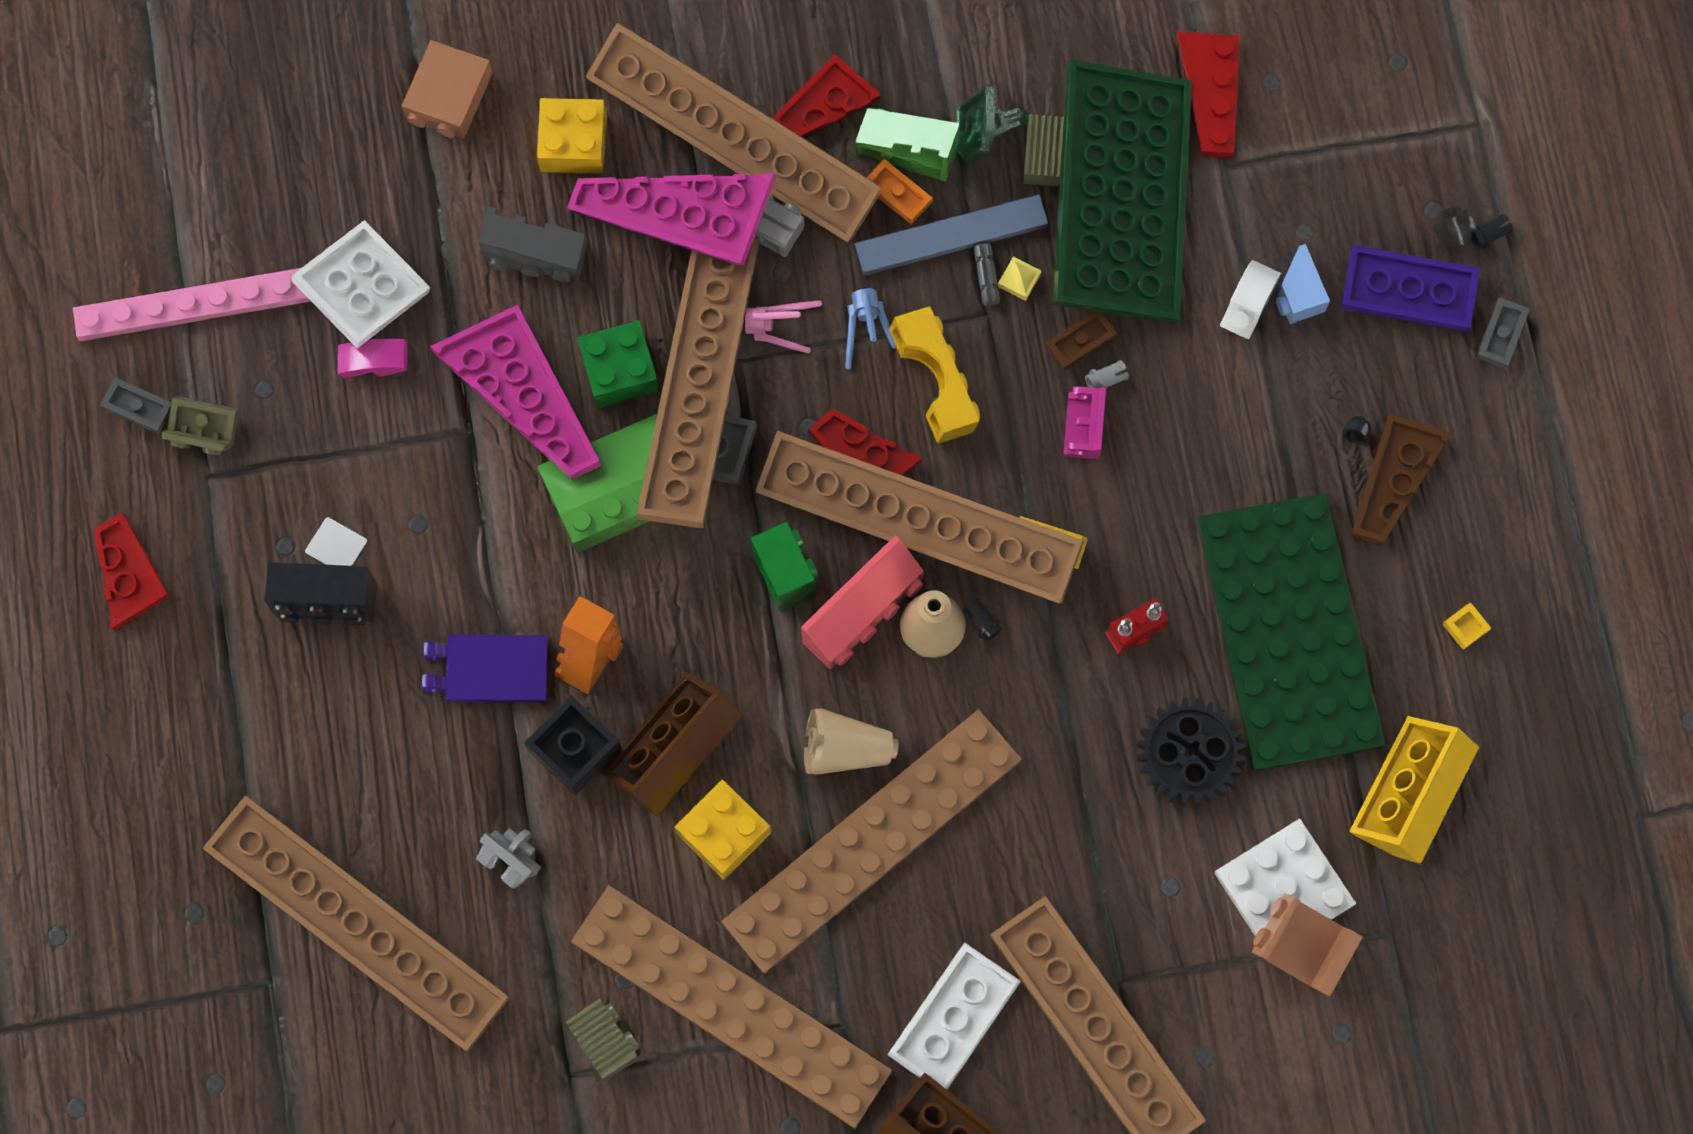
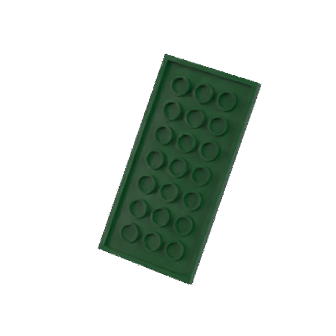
(1122, 192)
(1290, 632)

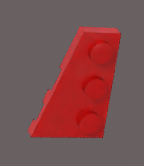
(853, 439)

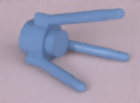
(866, 308)

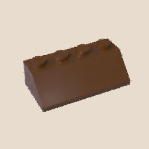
(672, 743)
(933, 1110)

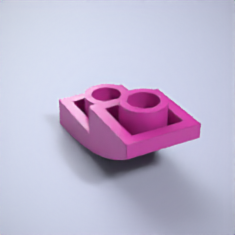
(375, 355)

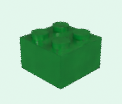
(618, 364)
(783, 566)

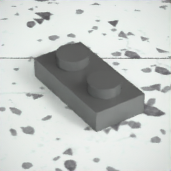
(1502, 333)
(136, 405)

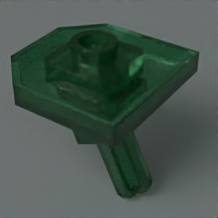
(983, 123)

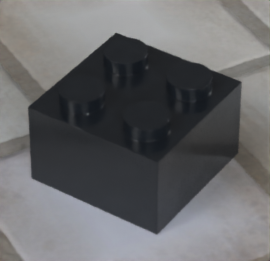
(573, 745)

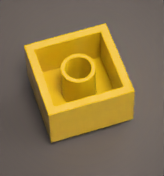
(571, 136)
(723, 829)

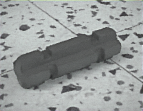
(986, 274)

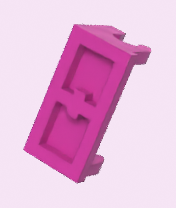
(1084, 423)

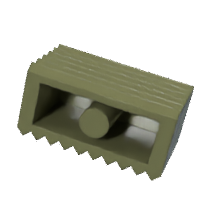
(1043, 150)
(603, 1040)

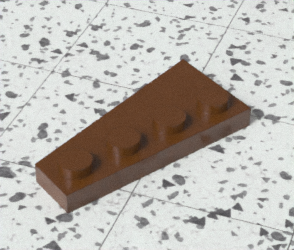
(1399, 467)

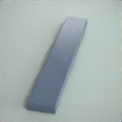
(951, 235)

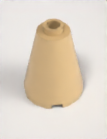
(932, 624)
(845, 744)

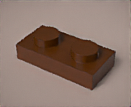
(1080, 339)

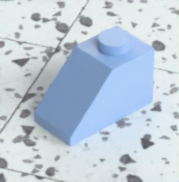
(1302, 289)

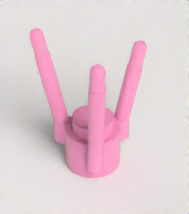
(761, 319)

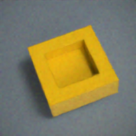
(1466, 626)

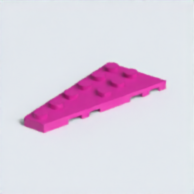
(690, 211)
(513, 376)

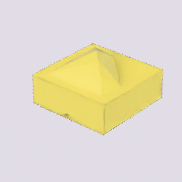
(1019, 278)

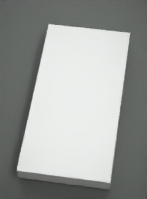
(954, 1017)

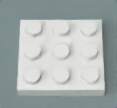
(360, 284)
(1280, 865)

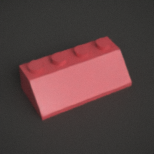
(862, 604)

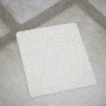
(335, 544)

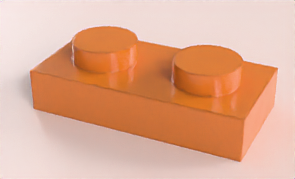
(900, 192)

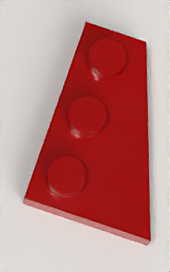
(826, 99)
(128, 572)

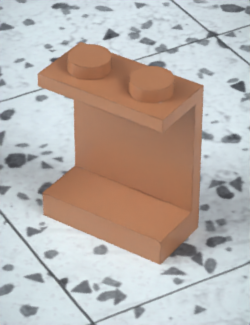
(1306, 944)

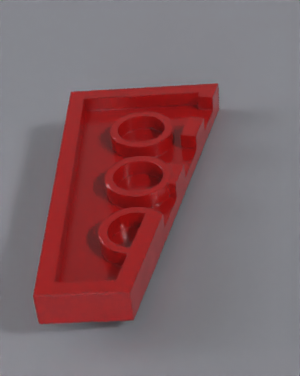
(1213, 68)

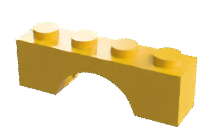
(921, 338)

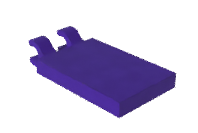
(490, 668)

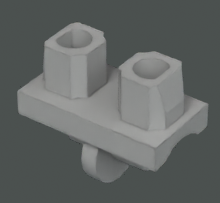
(509, 849)

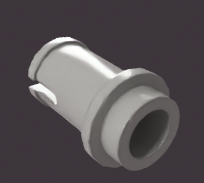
(1106, 376)

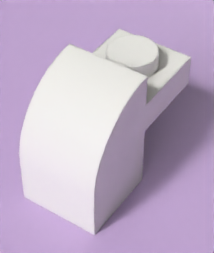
(1250, 299)

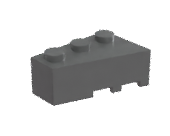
(531, 248)

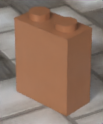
(446, 90)

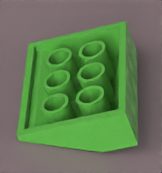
(607, 498)

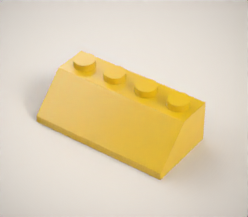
(1414, 788)

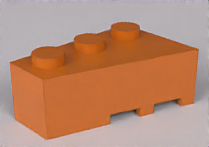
(589, 642)

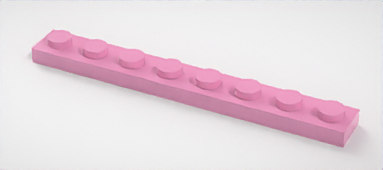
(187, 305)

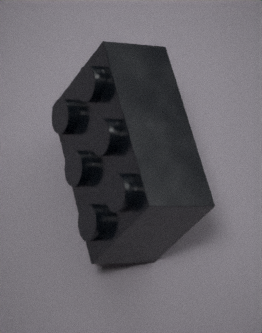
(320, 593)

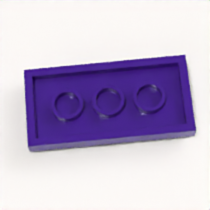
(1410, 288)

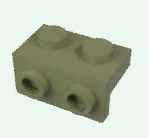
(201, 425)

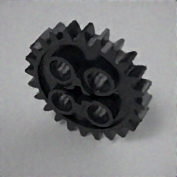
(1209, 729)

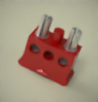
(1137, 626)

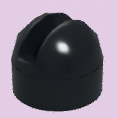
(1357, 430)

